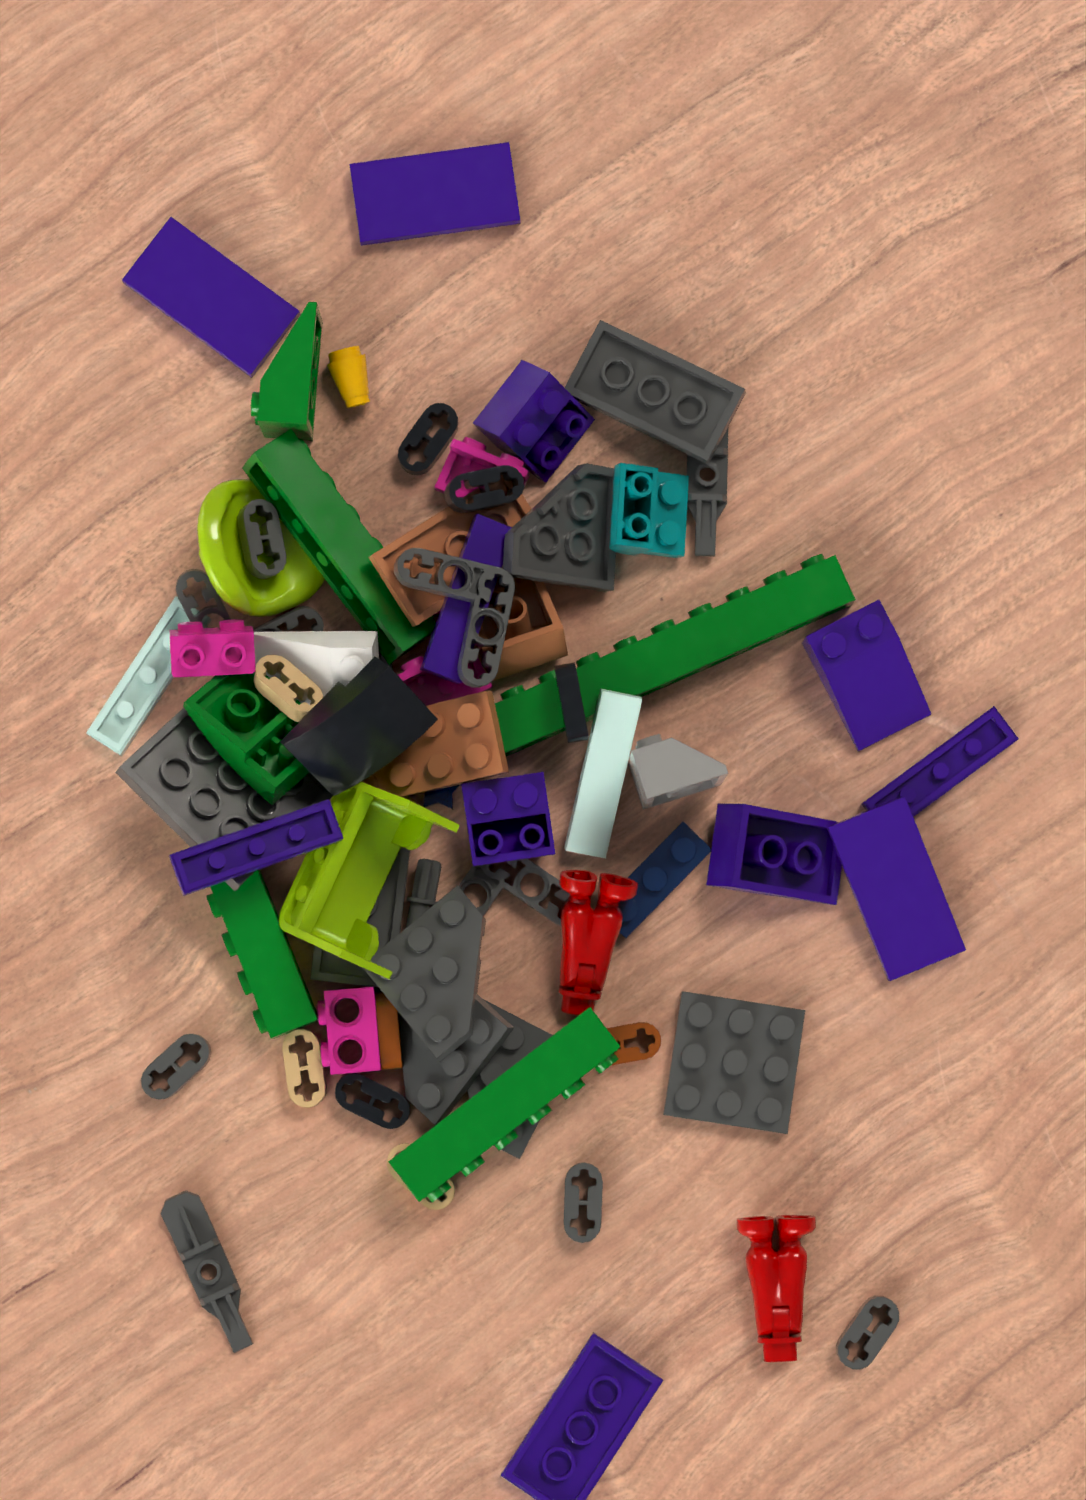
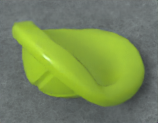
(224, 559)

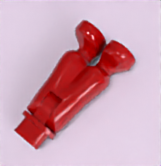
(589, 935)
(777, 1280)

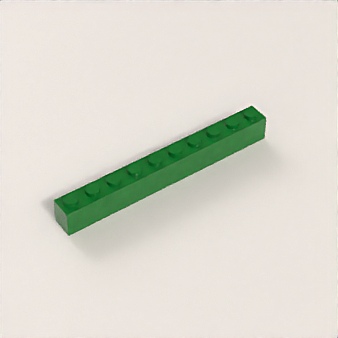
(680, 649)

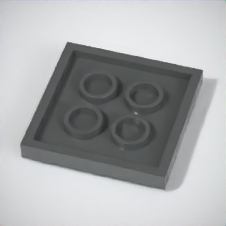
(734, 1062)

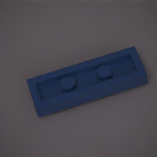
(662, 874)

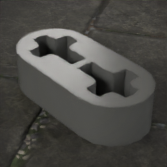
(270, 536)
(169, 1059)
(593, 1202)
(876, 1338)

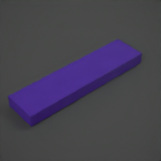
(482, 545)
(948, 763)
(256, 847)

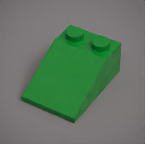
(291, 381)

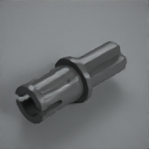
(424, 888)

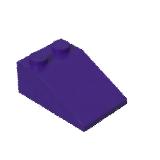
(867, 675)
(774, 854)

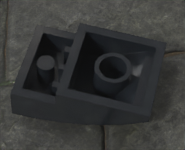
(358, 728)

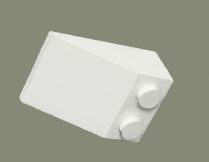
(320, 654)

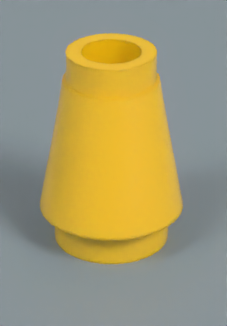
(350, 375)

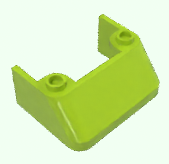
(344, 879)

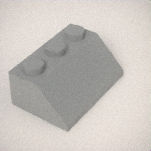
(671, 770)

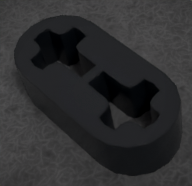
(420, 433)
(486, 498)
(571, 702)
(366, 1109)

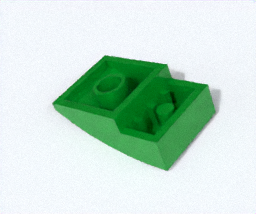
(247, 733)

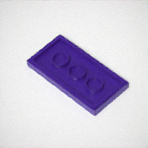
(435, 193)
(211, 297)
(896, 888)
(582, 1424)

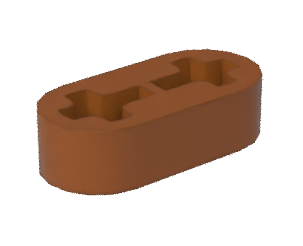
(629, 1031)
(388, 1033)

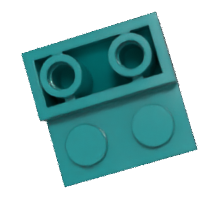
(648, 511)

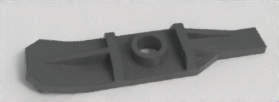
(708, 498)
(199, 1246)

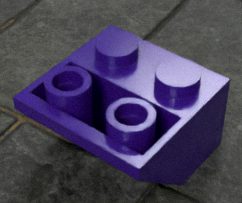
(534, 419)
(508, 819)

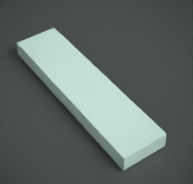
(140, 685)
(603, 773)

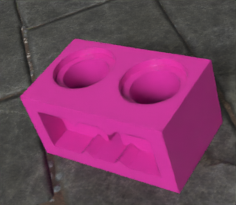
(362, 1029)

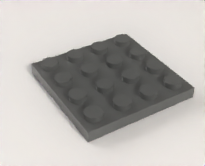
(199, 791)

